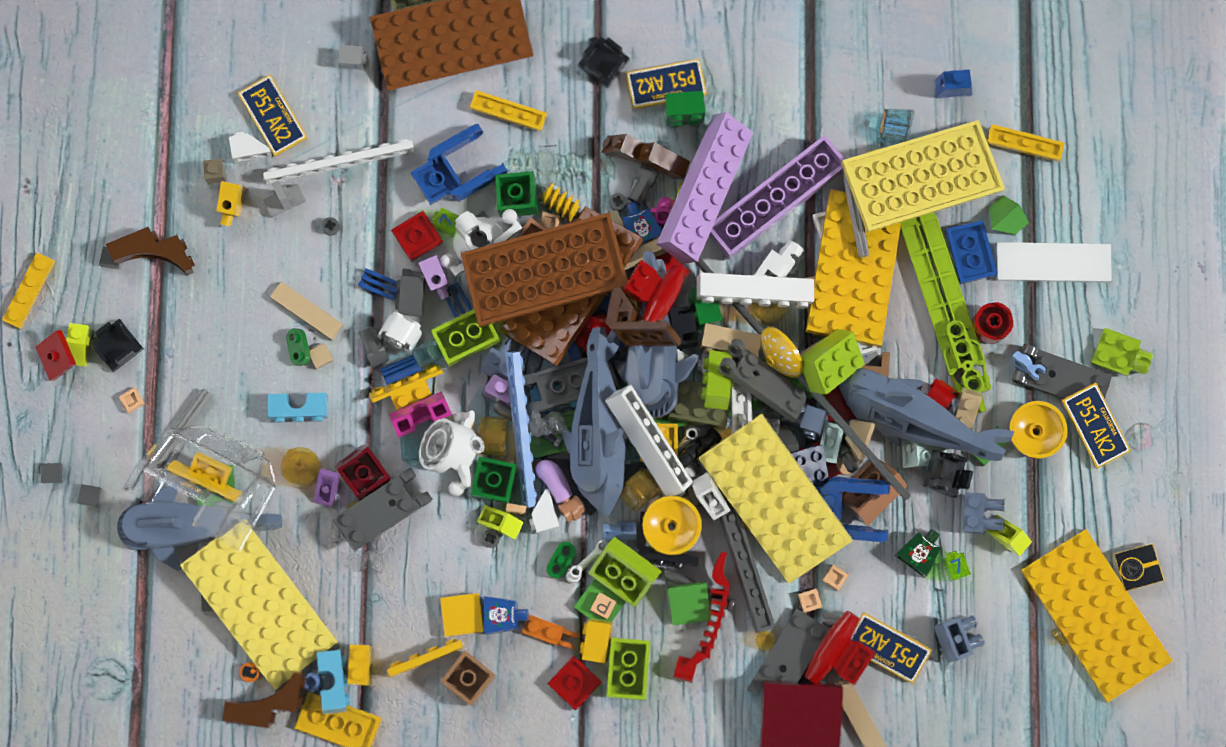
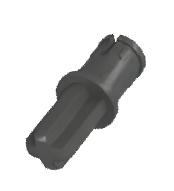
(846, 457)

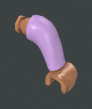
(557, 483)

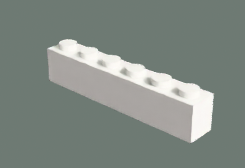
(755, 289)
(649, 441)

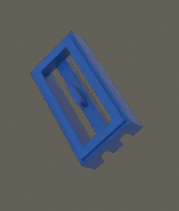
(369, 272)
(451, 289)
(400, 369)

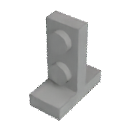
(283, 199)

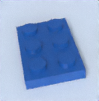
(971, 252)

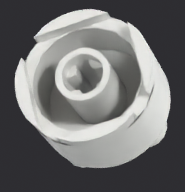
(400, 333)

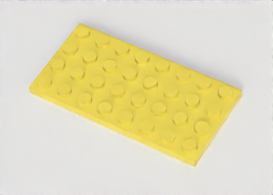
(922, 176)
(775, 498)
(260, 607)

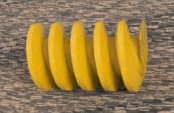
(560, 202)

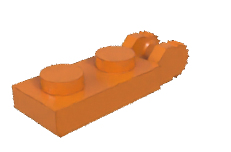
(547, 631)

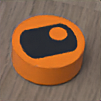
(249, 672)

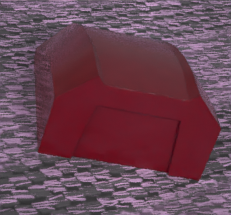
(362, 472)

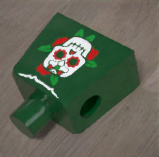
(920, 552)

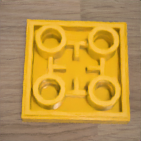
(461, 614)

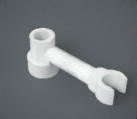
(687, 439)
(582, 565)

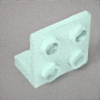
(917, 454)

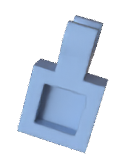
(1025, 365)
(623, 530)

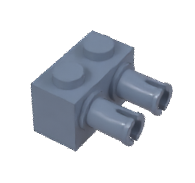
(496, 359)
(810, 422)
(974, 513)
(954, 639)

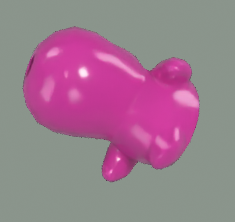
(663, 210)

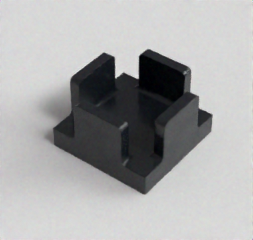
(603, 60)
(684, 326)
(115, 344)
(947, 473)

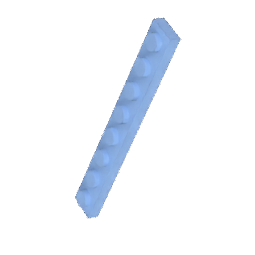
(521, 435)

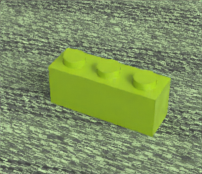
(717, 385)

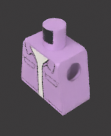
(431, 269)
(497, 390)

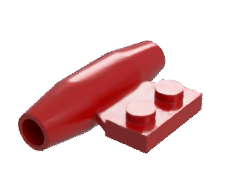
(657, 292)
(838, 651)

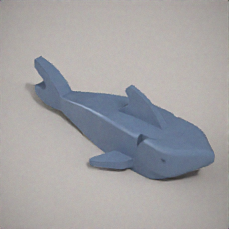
(909, 414)
(597, 438)

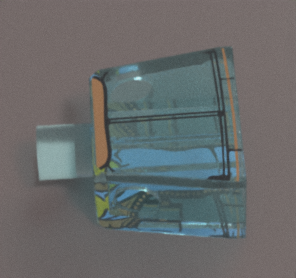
(893, 125)

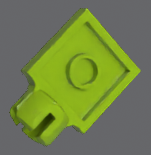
(1121, 354)

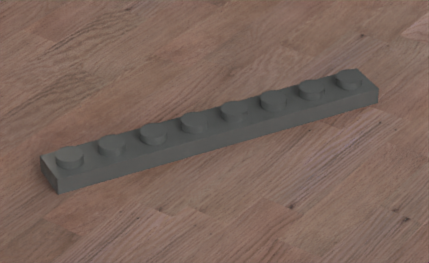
(746, 569)

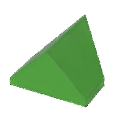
(1007, 216)

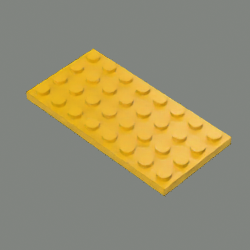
(849, 289)
(1096, 615)

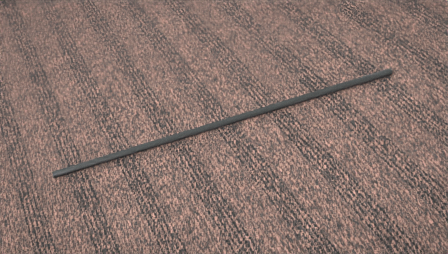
(819, 398)

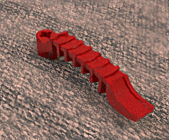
(685, 666)

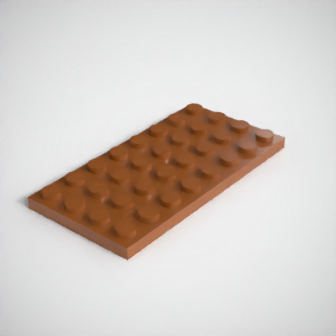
(448, 39)
(544, 269)
(555, 329)

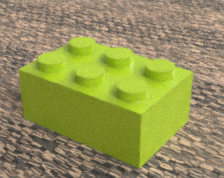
(464, 338)
(832, 361)
(624, 572)
(628, 669)

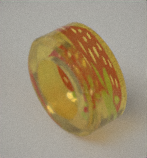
(1058, 635)

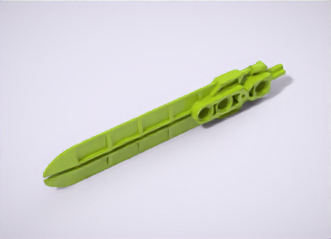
(954, 299)

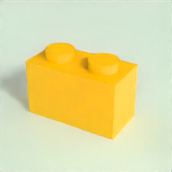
(597, 640)
(359, 665)

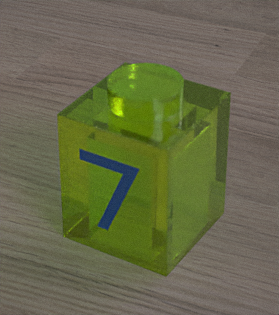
(445, 221)
(956, 566)

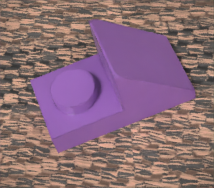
(326, 487)

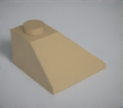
(864, 431)

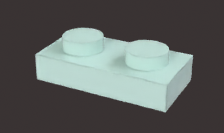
(831, 441)

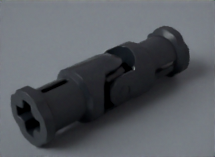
(699, 447)

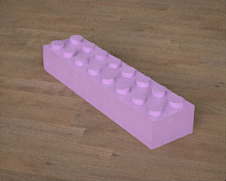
(705, 188)
(776, 197)

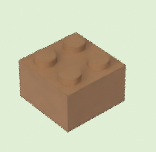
(468, 678)

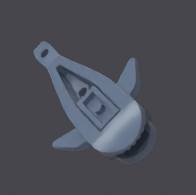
(655, 369)
(168, 525)

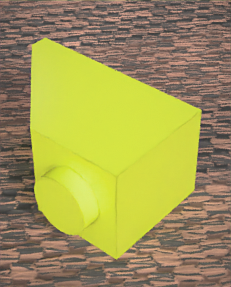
(78, 342)
(500, 522)
(1011, 537)

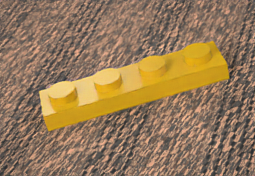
(508, 110)
(1025, 143)
(28, 290)
(433, 654)

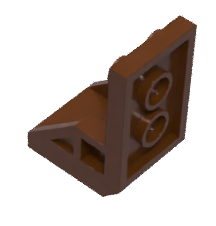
(631, 330)

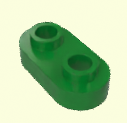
(298, 346)
(561, 560)

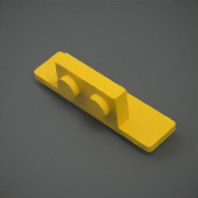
(409, 389)
(207, 473)

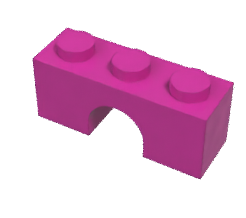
(409, 417)

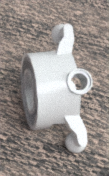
(468, 225)
(453, 446)

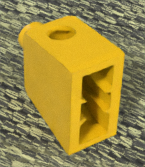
(229, 194)

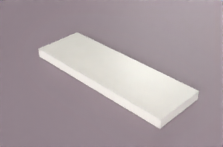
(1053, 262)

